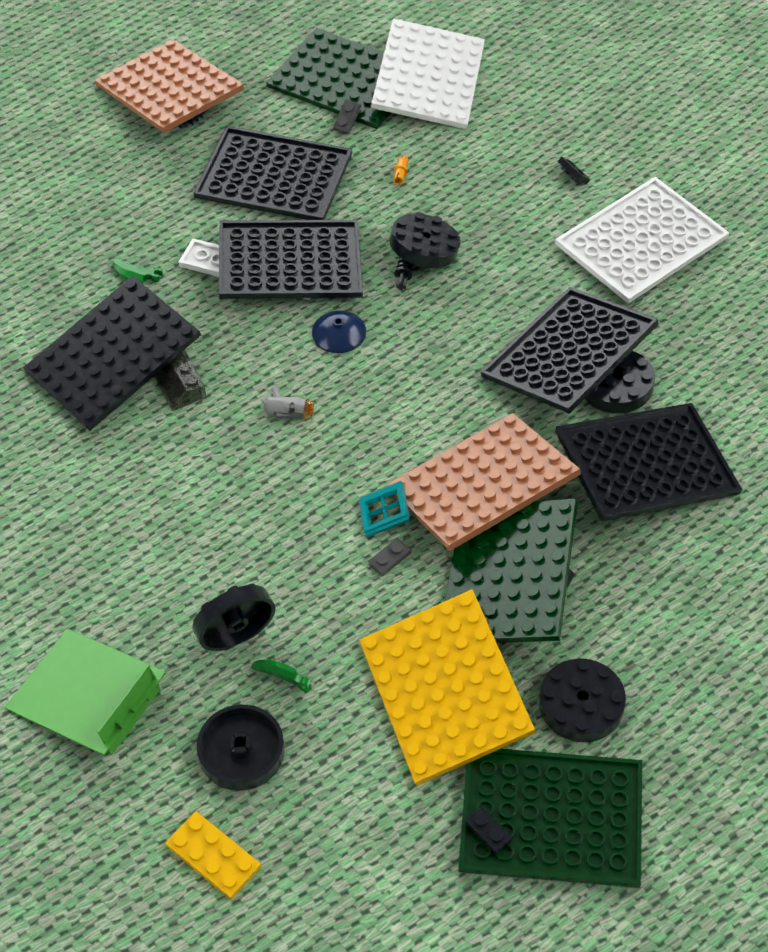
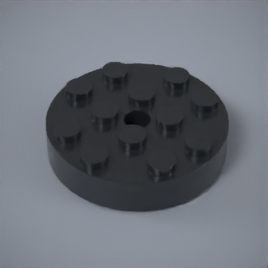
(435, 250)
(625, 387)
(233, 617)
(582, 719)
(244, 766)

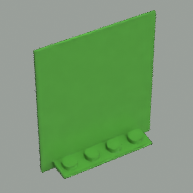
(87, 692)

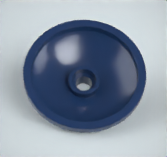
(339, 331)

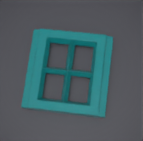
(387, 523)

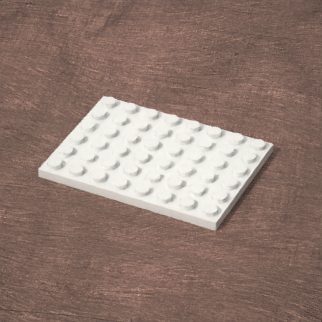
(428, 74)
(641, 239)

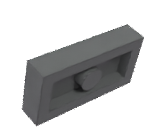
(347, 116)
(389, 557)

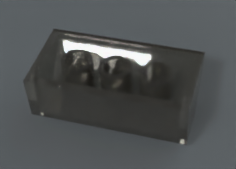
(180, 382)

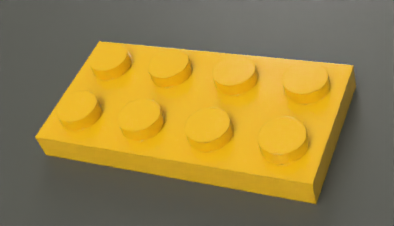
(213, 855)

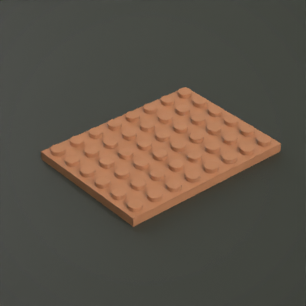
(169, 85)
(484, 480)

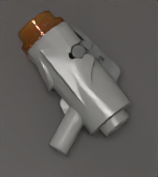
(288, 406)

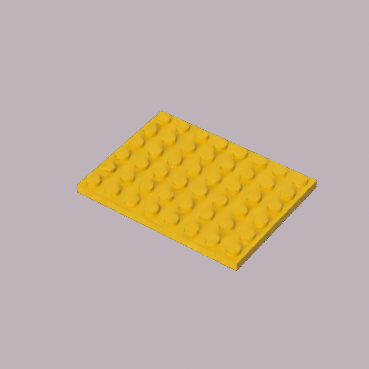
(446, 687)

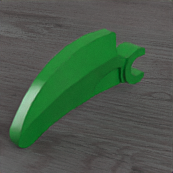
(127, 270)
(283, 672)

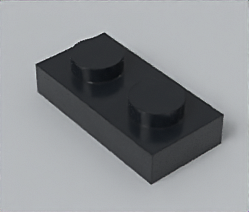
(569, 167)
(488, 830)

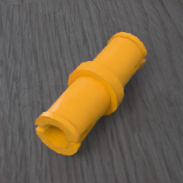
(400, 170)

